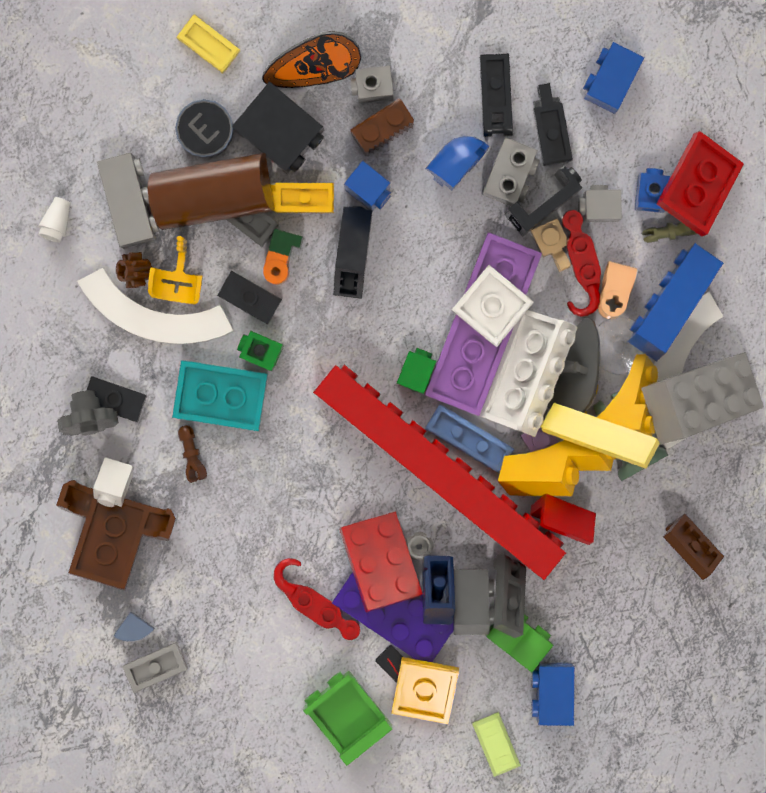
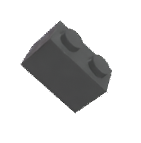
(472, 606)

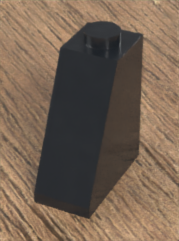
(352, 252)

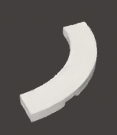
(150, 323)
(673, 361)

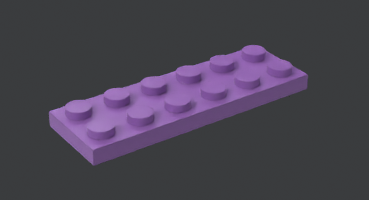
(467, 358)

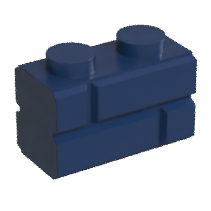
(438, 590)

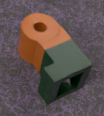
(278, 256)

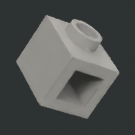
(372, 84)
(600, 204)

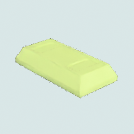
(496, 744)

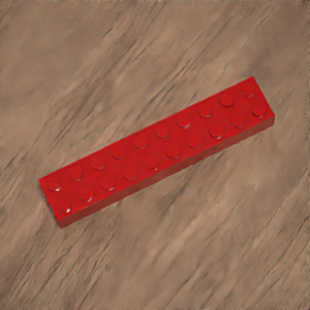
(439, 472)

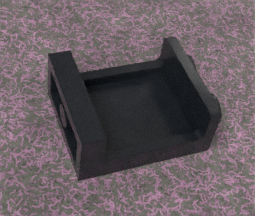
(279, 128)
(525, 223)

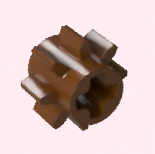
(133, 270)

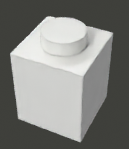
(112, 482)

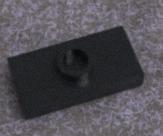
(249, 297)
(123, 400)

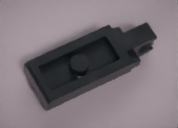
(551, 127)

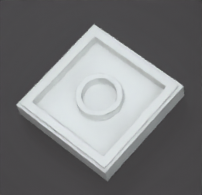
(492, 306)

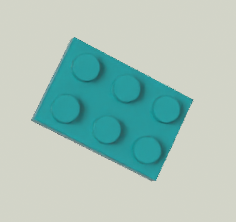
(220, 395)

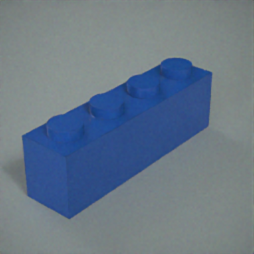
(675, 301)

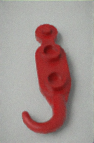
(583, 261)
(314, 604)

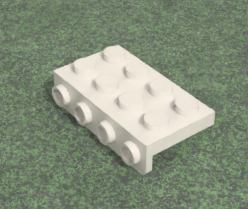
(529, 372)

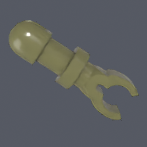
(669, 231)

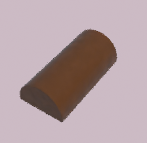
(210, 192)

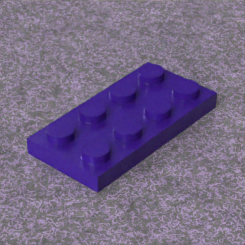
(396, 623)

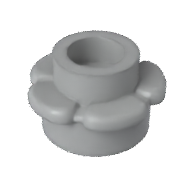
(419, 538)

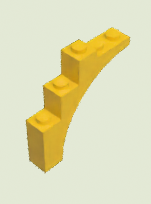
(558, 467)

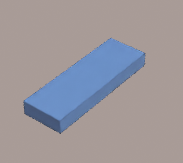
(468, 438)

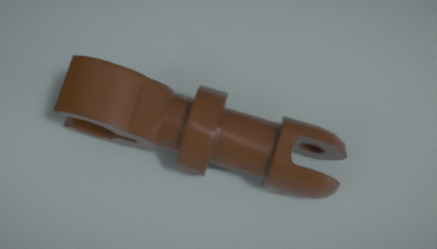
(186, 436)

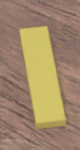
(600, 435)

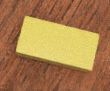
(208, 44)

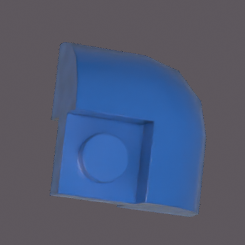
(456, 160)

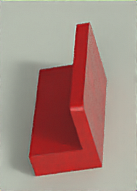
(565, 518)

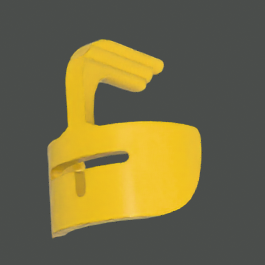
(166, 291)

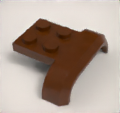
(111, 534)

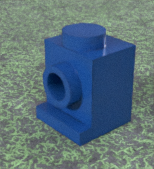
(644, 198)

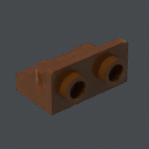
(693, 546)

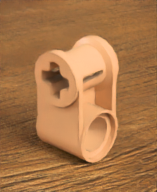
(616, 284)

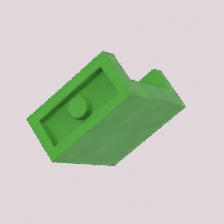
(347, 716)

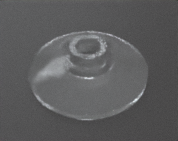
(611, 360)

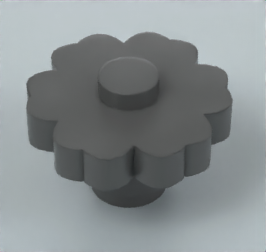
(86, 416)

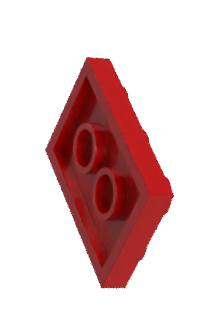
(700, 183)
(380, 561)

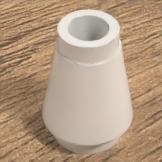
(54, 223)

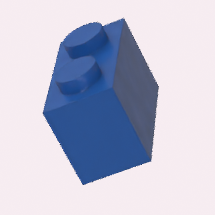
(613, 78)
(368, 187)
(554, 694)

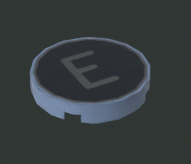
(204, 128)

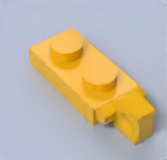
(303, 197)

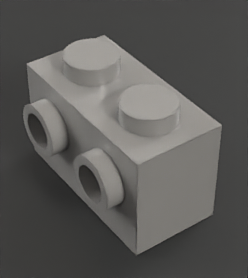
(510, 172)

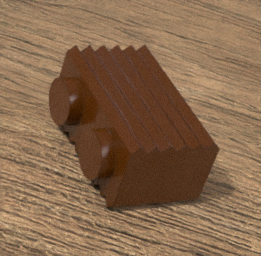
(382, 127)

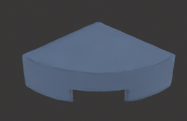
(133, 628)

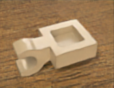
(551, 240)

